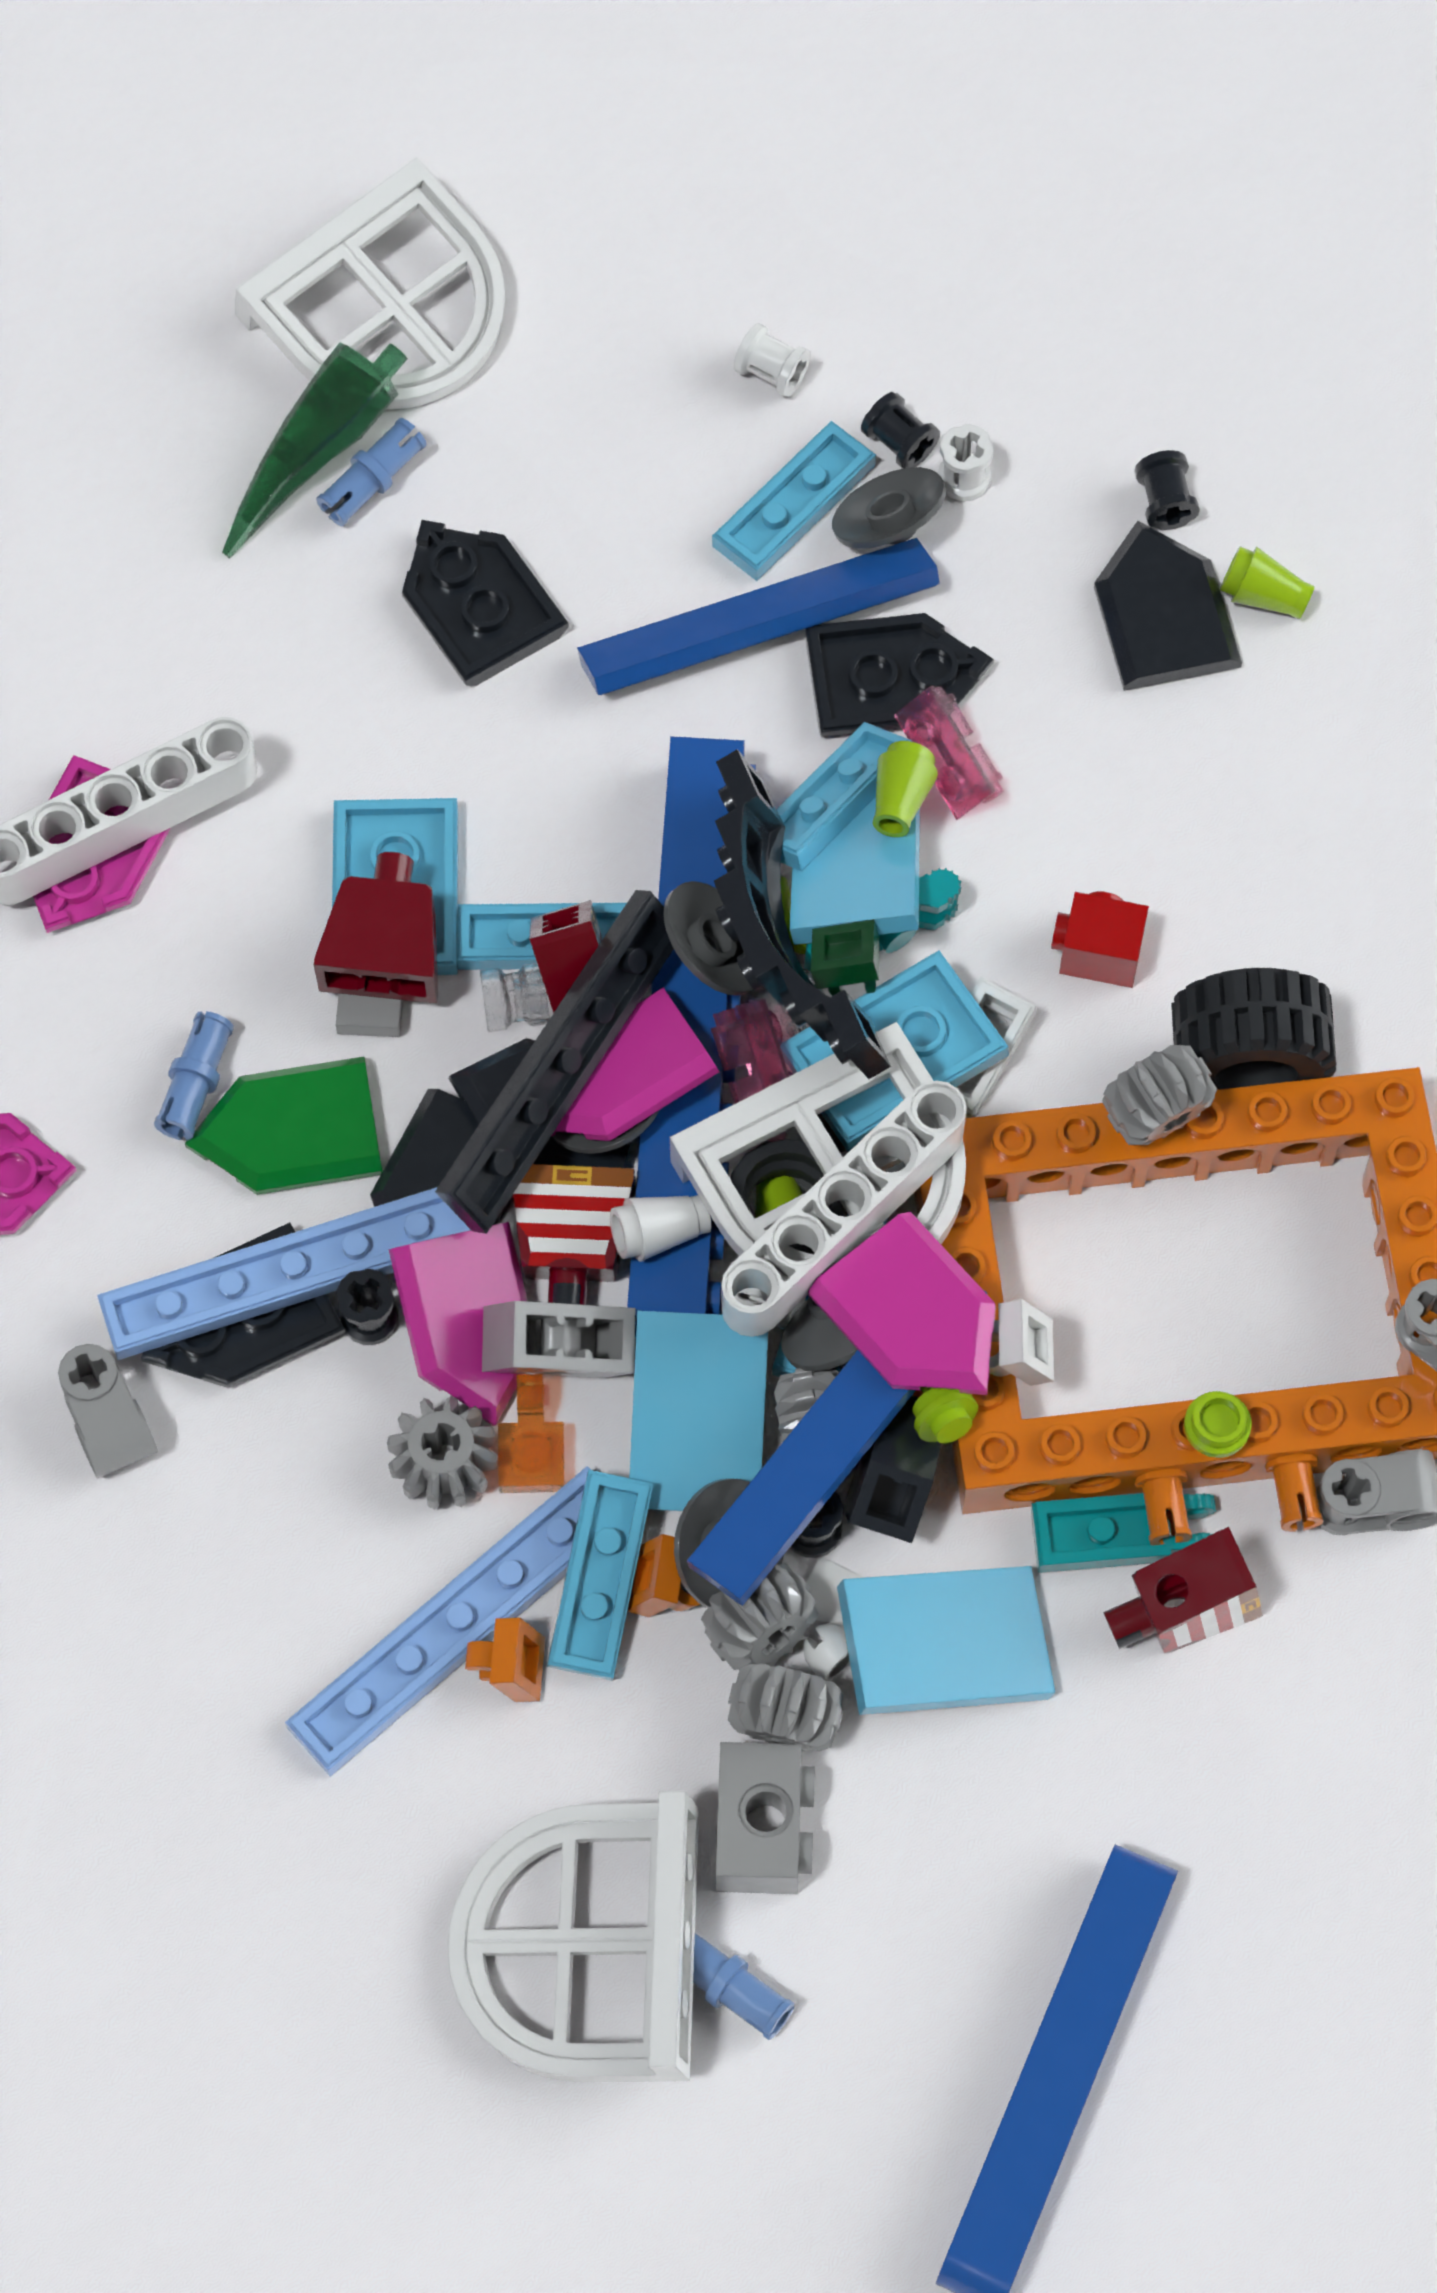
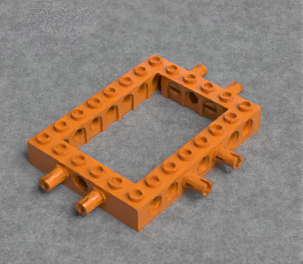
(1293, 1430)

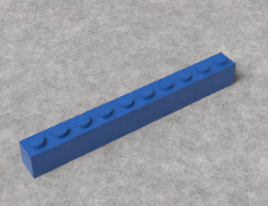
(681, 1275)

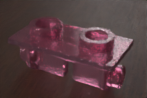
(963, 771)
(752, 1038)

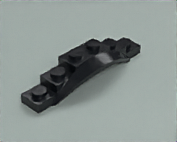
(756, 918)

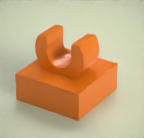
(657, 1580)
(511, 1661)

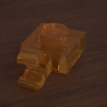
(531, 1450)

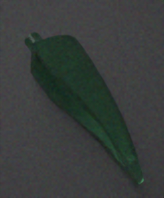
(325, 420)

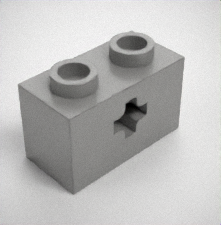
(558, 1339)

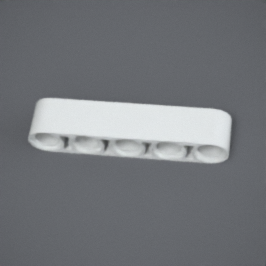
(129, 785)
(851, 1179)

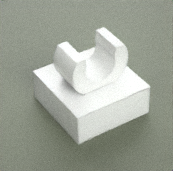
(1024, 1343)

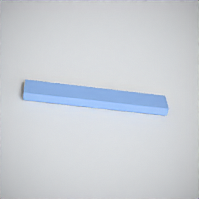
(269, 1274)
(436, 1636)

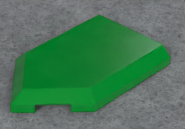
(293, 1128)

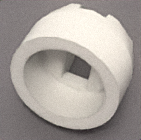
(829, 1656)

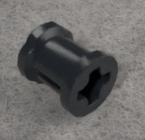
(900, 430)
(1166, 490)
(372, 1324)
(822, 1540)

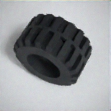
(1257, 1026)

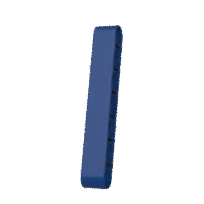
(1057, 2075)

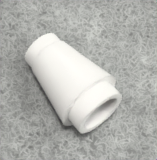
(657, 1224)

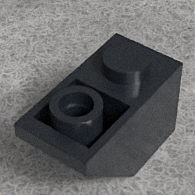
(894, 1479)

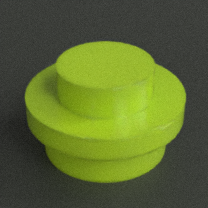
(944, 1414)
(1217, 1424)

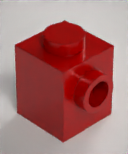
(1100, 938)

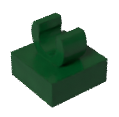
(845, 956)

